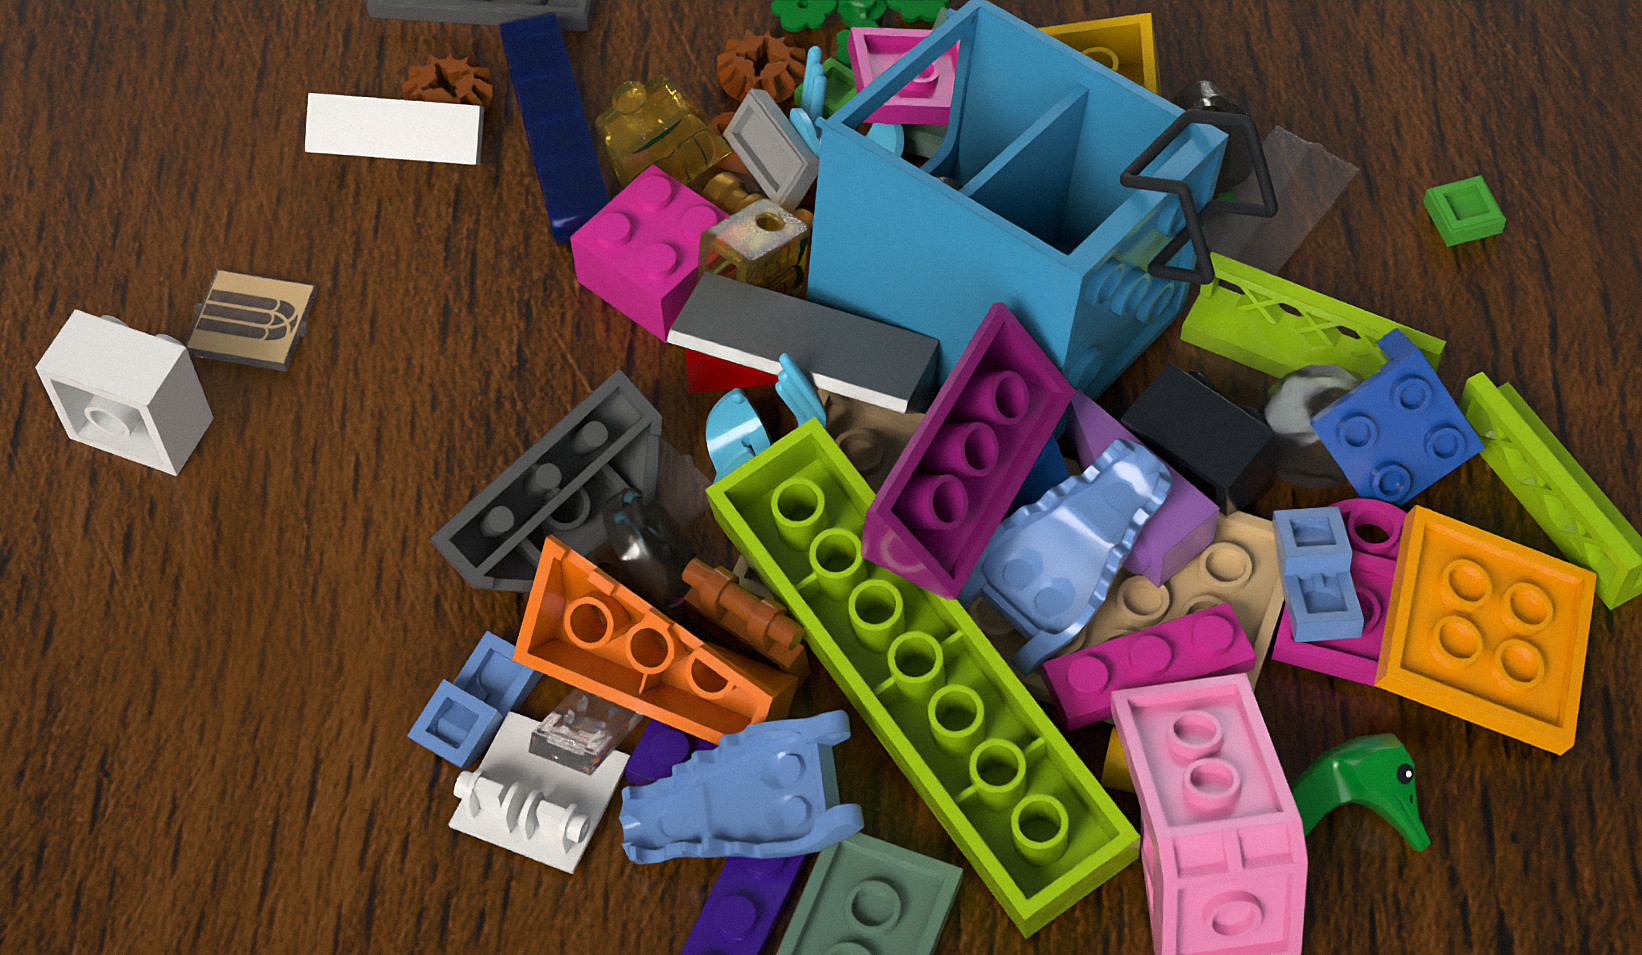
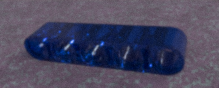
(554, 123)

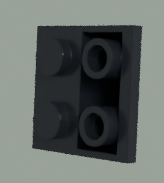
(1205, 437)

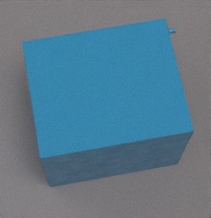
(1040, 208)

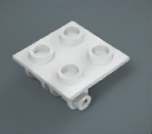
(532, 801)

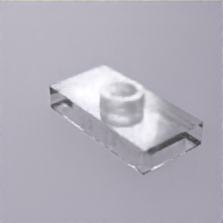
(582, 731)

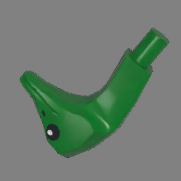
(1364, 772)

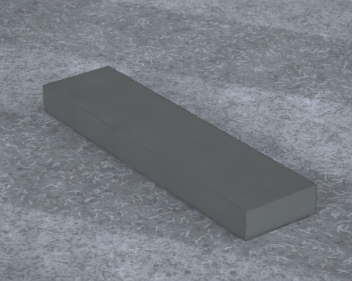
(571, 14)

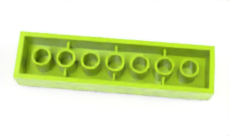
(925, 684)

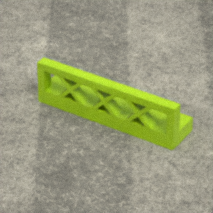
(1267, 338)
(1554, 489)

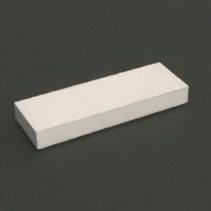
(394, 129)

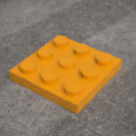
(1487, 630)

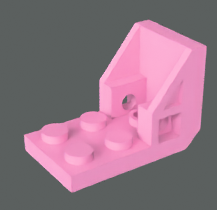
(1215, 819)

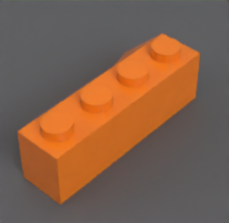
(626, 651)

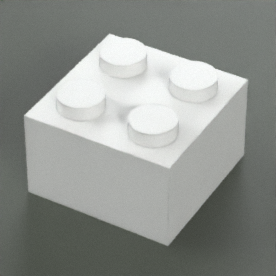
(125, 391)

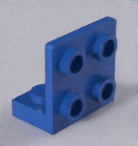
(1396, 427)

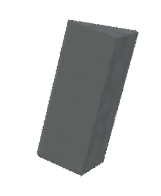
(828, 345)

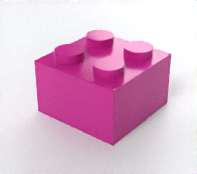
(645, 249)

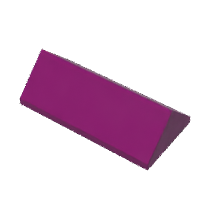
(967, 458)

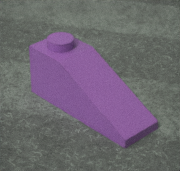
(1177, 529)

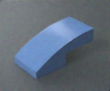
(1316, 574)
(469, 713)

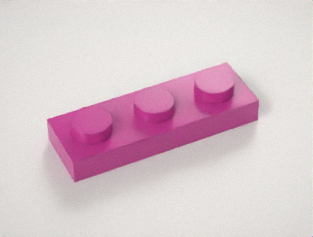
(1171, 652)

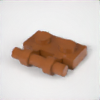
(743, 620)

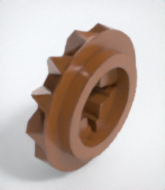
(779, 76)
(471, 80)

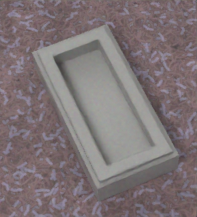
(772, 149)

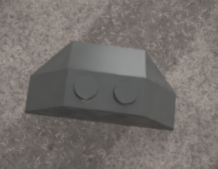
(556, 489)

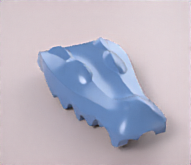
(1060, 555)
(749, 797)

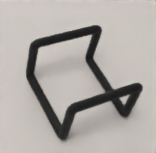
(1193, 230)

